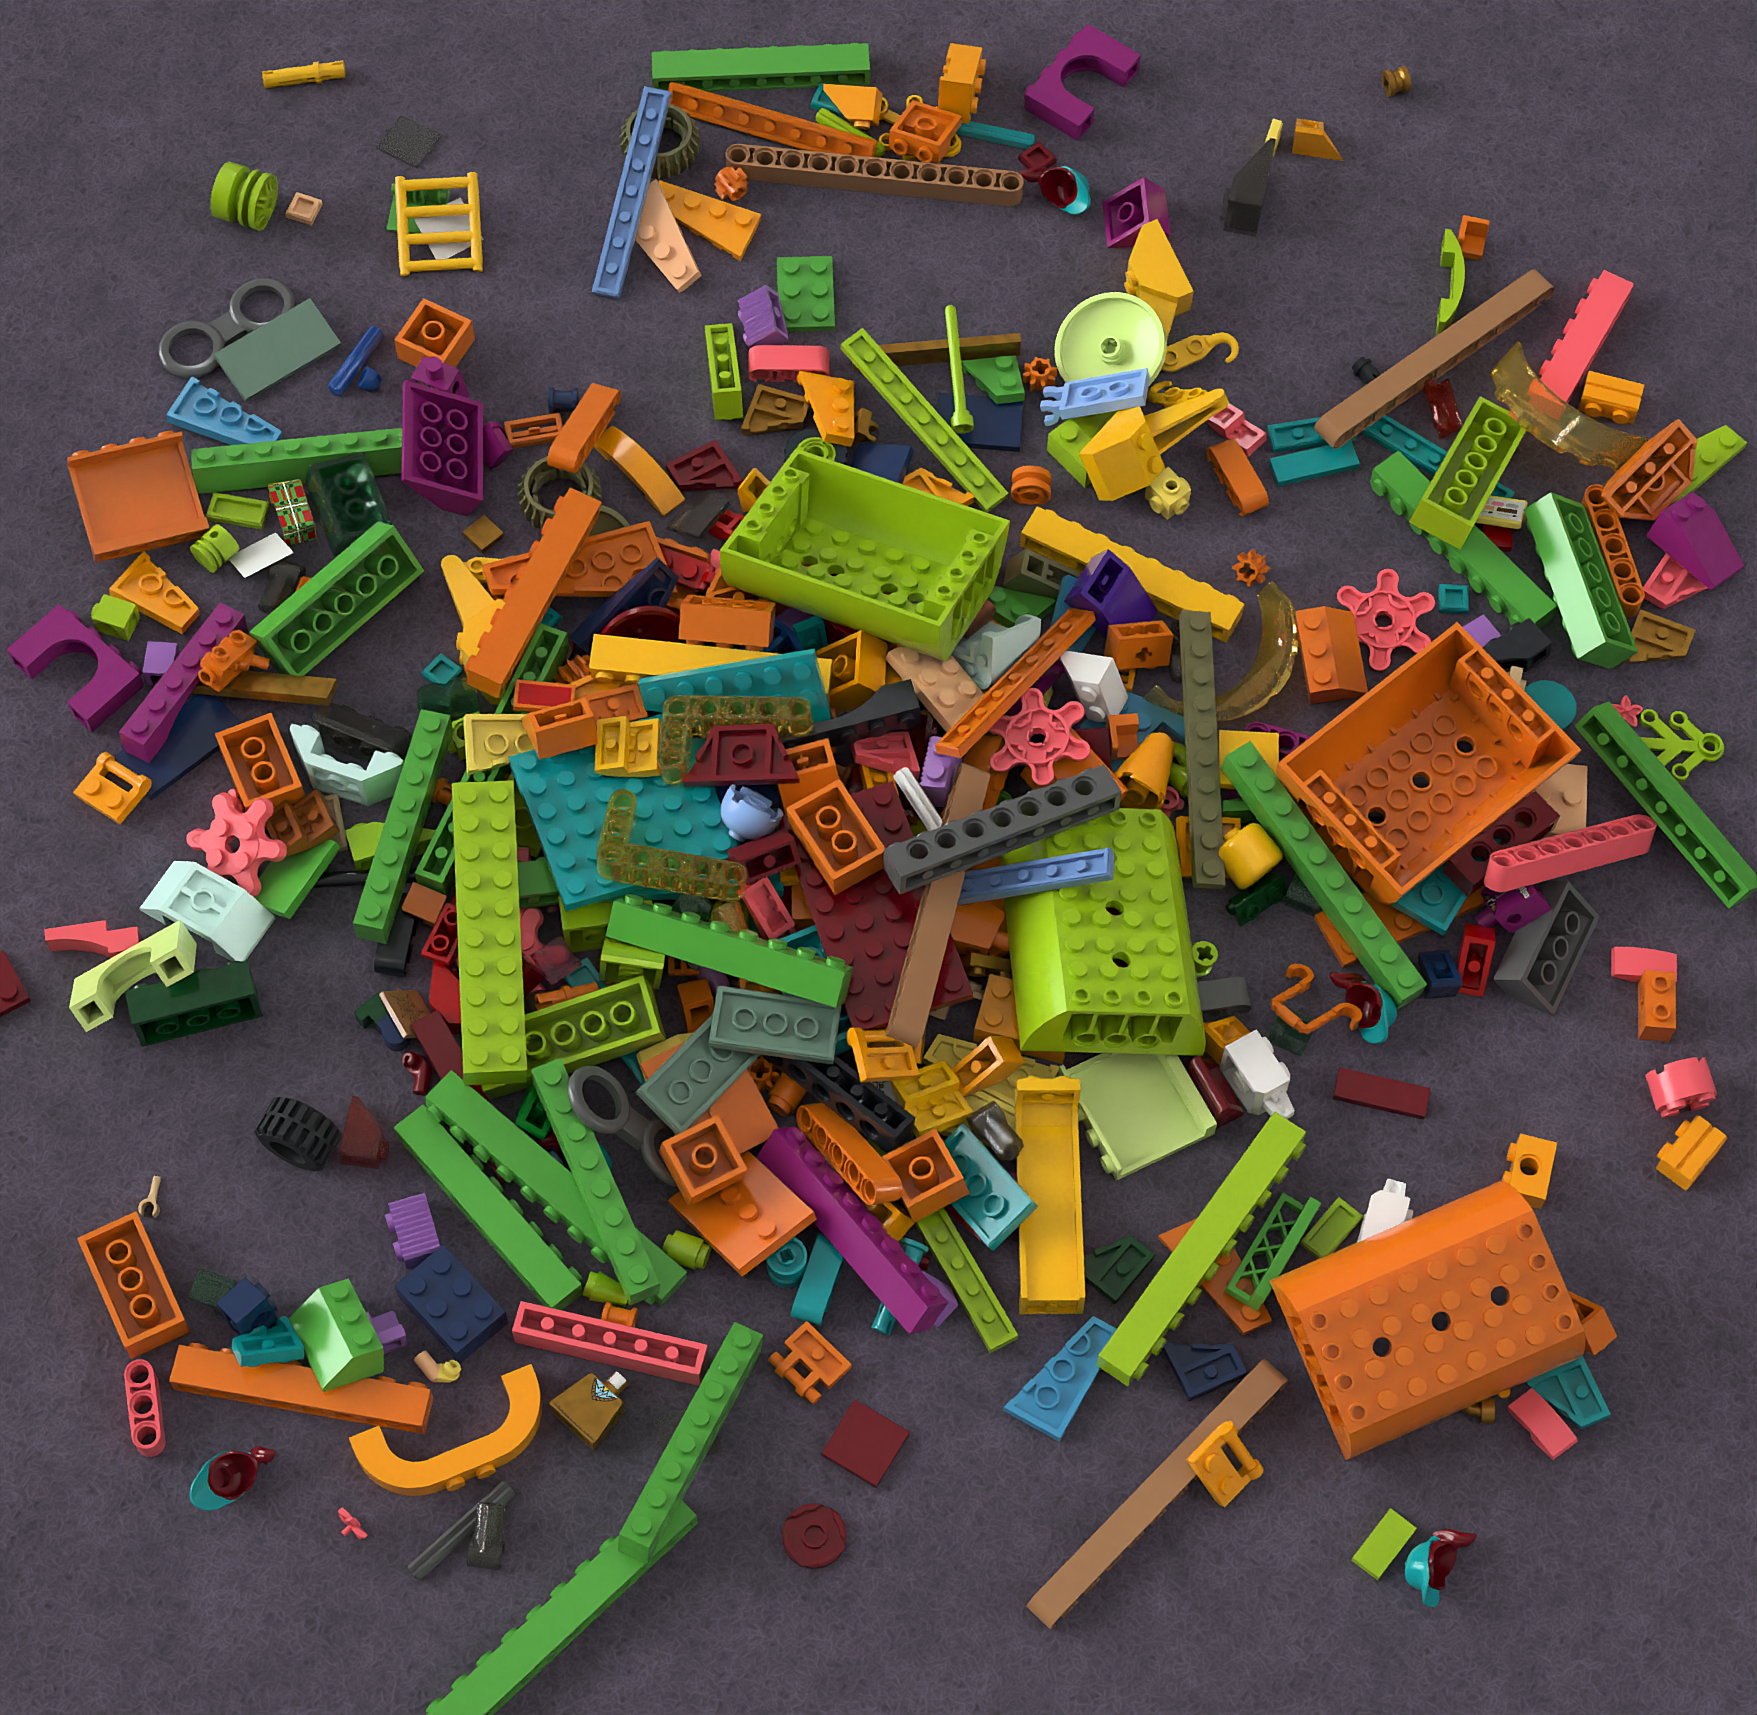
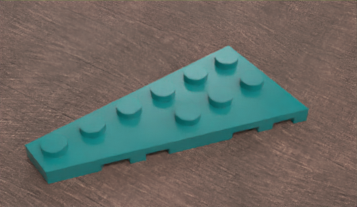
(775, 676)

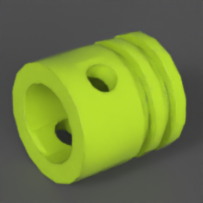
(214, 548)

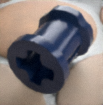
(562, 399)

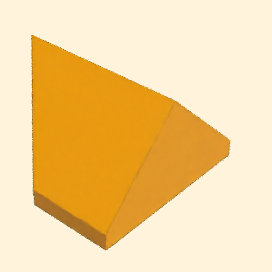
(1313, 141)
(1222, 1033)

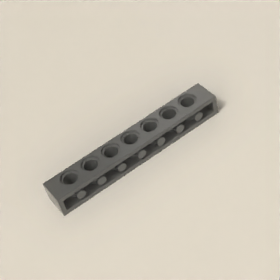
(1022, 822)

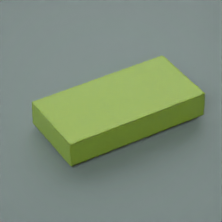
(238, 510)
(1331, 1229)
(1384, 1544)

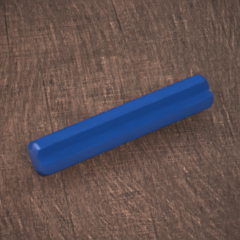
(355, 360)

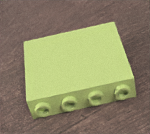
(1138, 1109)

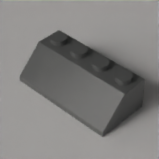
(1548, 949)

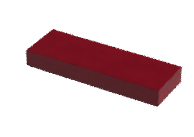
(1381, 1093)

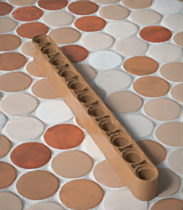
(877, 175)
(1433, 359)
(934, 921)
(1151, 1498)

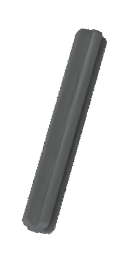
(456, 1534)

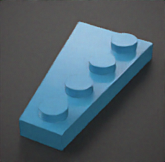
(214, 417)
(1060, 1387)

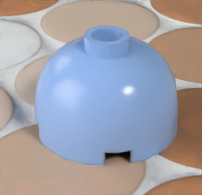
(748, 814)

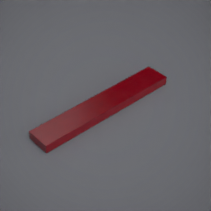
(444, 1053)

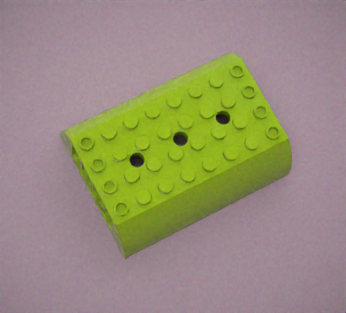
(1066, 945)

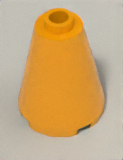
(1147, 772)

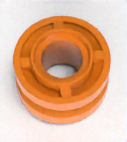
(1031, 485)

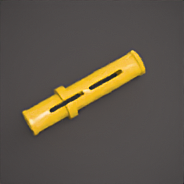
(304, 74)

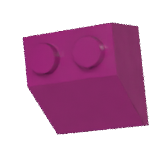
(1131, 209)

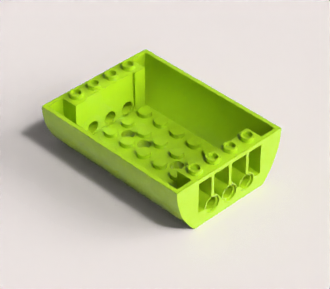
(877, 542)

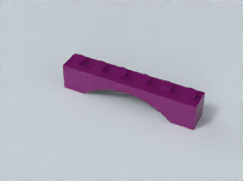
(154, 718)

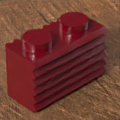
(766, 855)

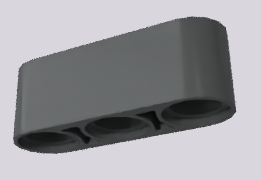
(1224, 996)

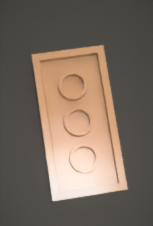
(937, 683)

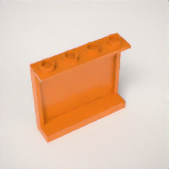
(137, 496)

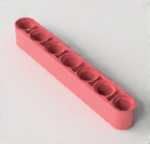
(1569, 853)

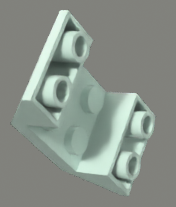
(347, 780)
(209, 908)

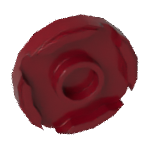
(815, 1546)

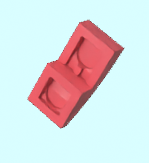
(1232, 424)
(1630, 962)
(1543, 1423)

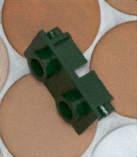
(1266, 892)

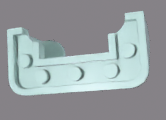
(995, 649)

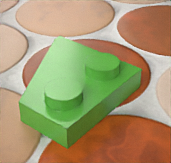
(997, 377)
(1013, 604)

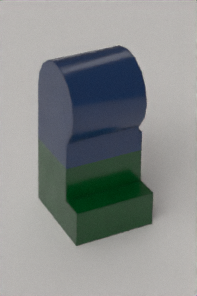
(375, 1013)

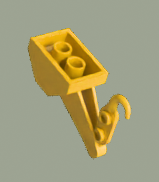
(1161, 283)
(1130, 445)
(473, 606)

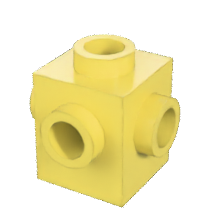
(1168, 494)

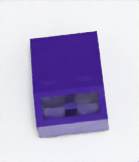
(1111, 592)

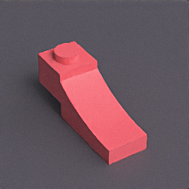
(768, 910)
(92, 937)

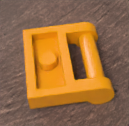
(106, 795)
(882, 1062)
(1215, 1468)

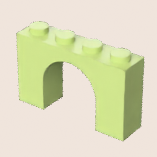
(166, 952)

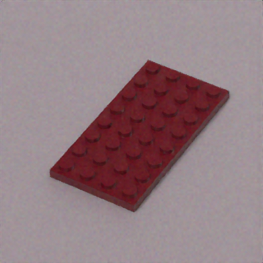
(873, 922)

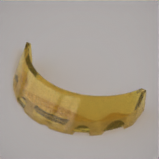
(1555, 420)
(1269, 670)

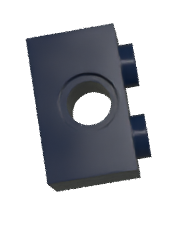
(248, 1307)

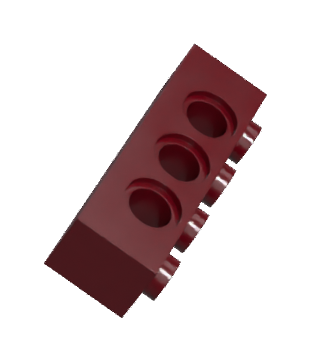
(1532, 811)

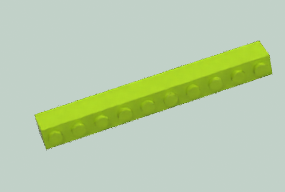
(1201, 1249)

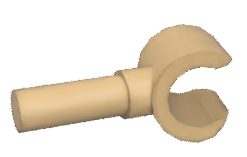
(152, 1198)

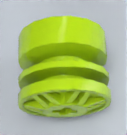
(244, 196)

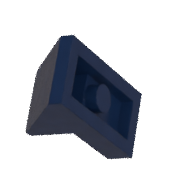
(1439, 974)

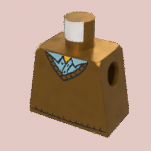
(591, 1407)

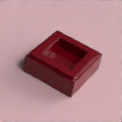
(1037, 156)

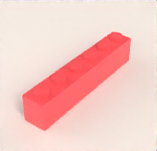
(1585, 334)
(610, 1343)

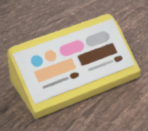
(1503, 512)

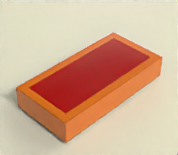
(538, 695)

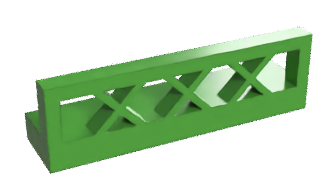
(1284, 1250)

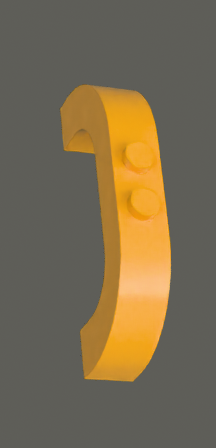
(464, 1462)

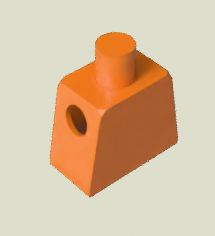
(977, 928)

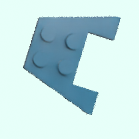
(1150, 720)

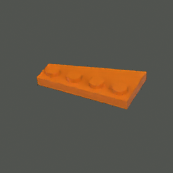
(1239, 1314)

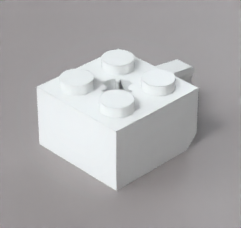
(1257, 1075)
(1386, 1210)

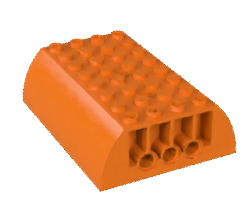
(1412, 730)
(1395, 1288)

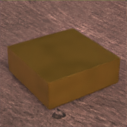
(483, 534)

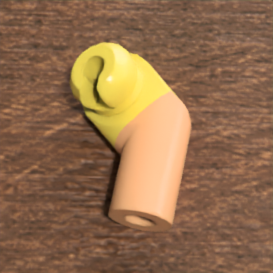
(442, 1372)

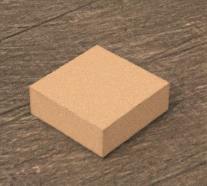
(304, 208)

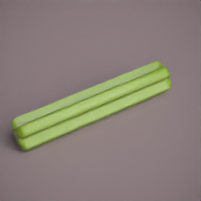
(831, 120)

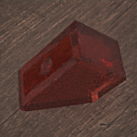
(363, 1138)

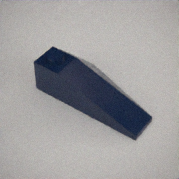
(648, 588)

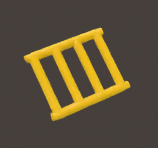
(406, 239)

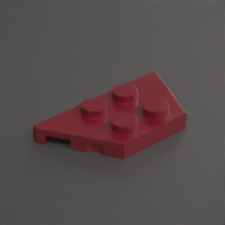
(741, 757)

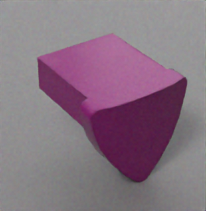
(495, 444)

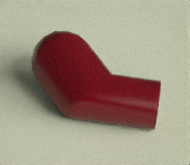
(419, 1070)

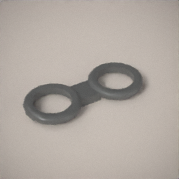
(222, 330)
(627, 1122)

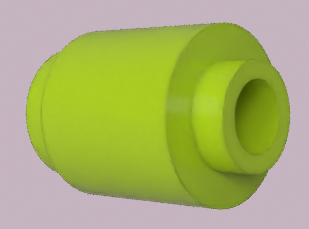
(687, 1250)

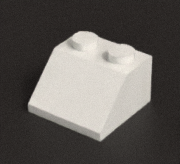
(1095, 684)

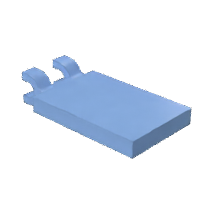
(1096, 395)

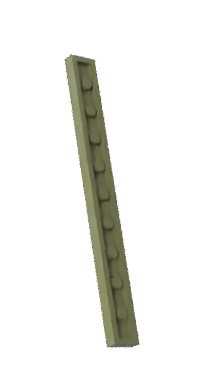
(1201, 749)

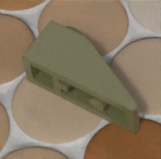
(1036, 574)

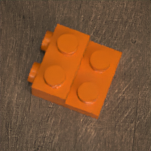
(924, 132)

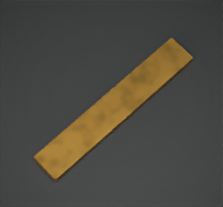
(938, 351)
(276, 688)

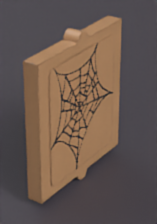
(404, 1008)

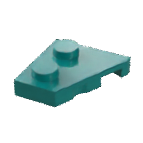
(268, 1346)
(1572, 1393)

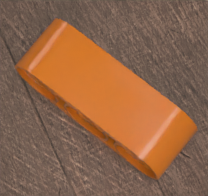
(1238, 475)

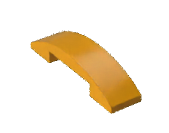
(640, 469)

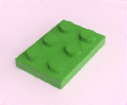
(806, 293)

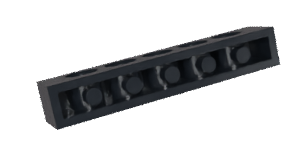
(853, 1100)

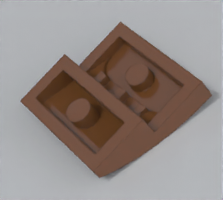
(302, 824)

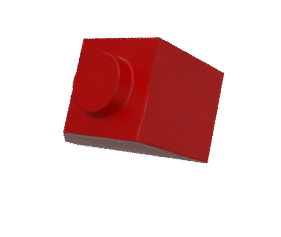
(1475, 958)

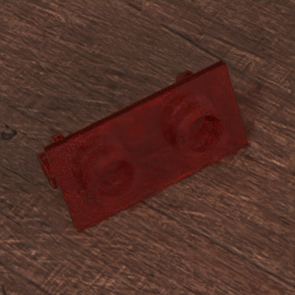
(1443, 407)

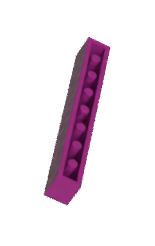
(854, 1230)

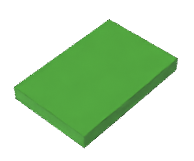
(290, 880)

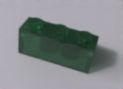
(345, 499)

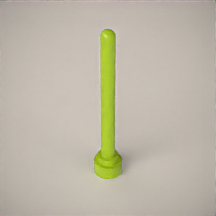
(961, 420)

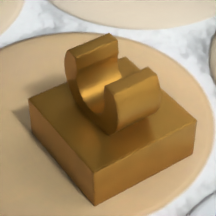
(862, 426)

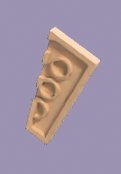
(663, 240)

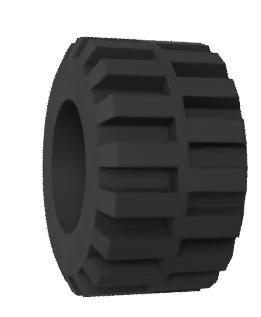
(298, 1134)

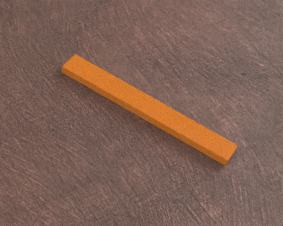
(768, 123)
(1015, 682)

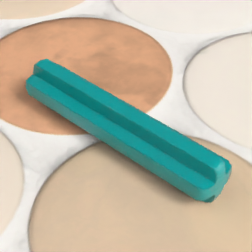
(997, 134)

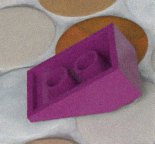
(1696, 540)

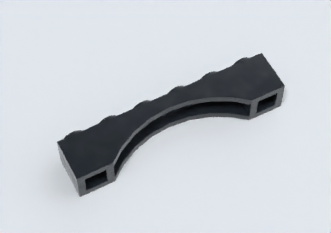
(1520, 647)
(888, 710)

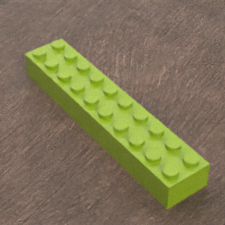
(489, 933)

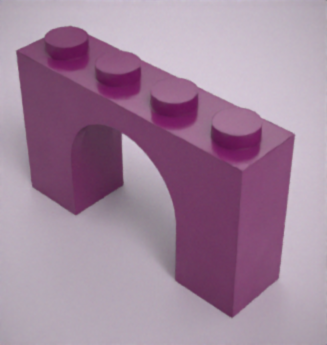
(1087, 51)
(64, 633)

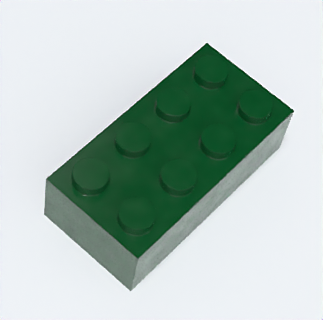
(194, 1003)

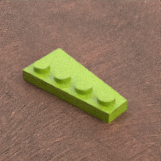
(1712, 454)

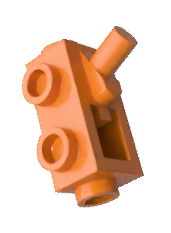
(230, 659)

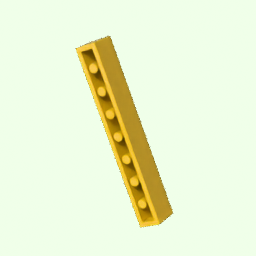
(1167, 588)
(640, 658)

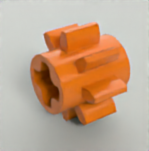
(731, 183)
(1039, 374)
(1246, 572)
(768, 1076)

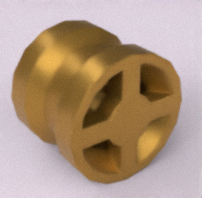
(1396, 81)

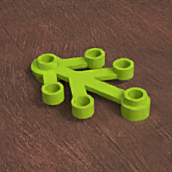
(1673, 745)

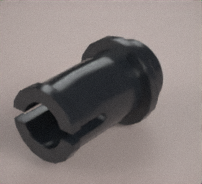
(1365, 370)

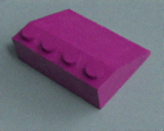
(442, 447)

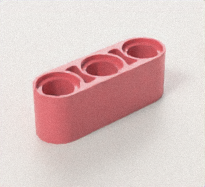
(783, 362)
(138, 1395)

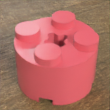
(1681, 1085)

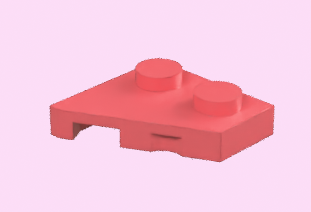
(1671, 584)
(887, 753)

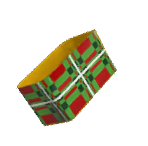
(293, 511)

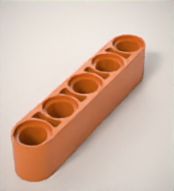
(583, 428)
(1614, 539)
(849, 1154)

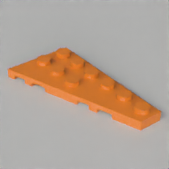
(599, 569)

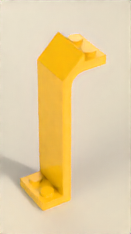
(1050, 1174)

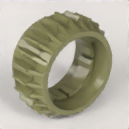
(674, 161)
(541, 473)

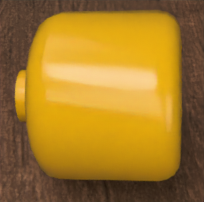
(1249, 854)

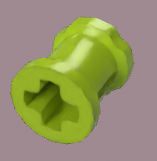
(1207, 952)

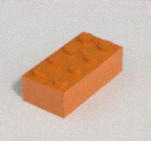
(133, 1285)

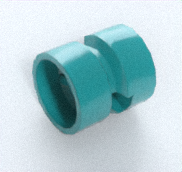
(787, 1264)

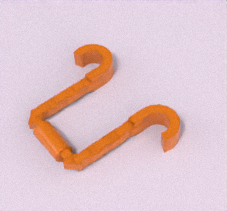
(1293, 1020)

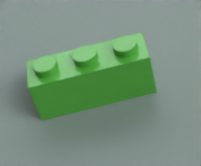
(338, 1336)

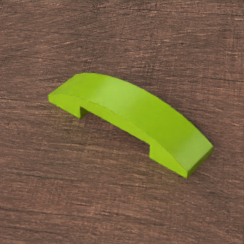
(1451, 257)

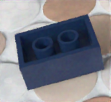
(451, 1304)

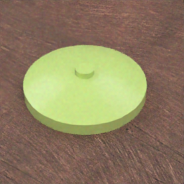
(1109, 337)

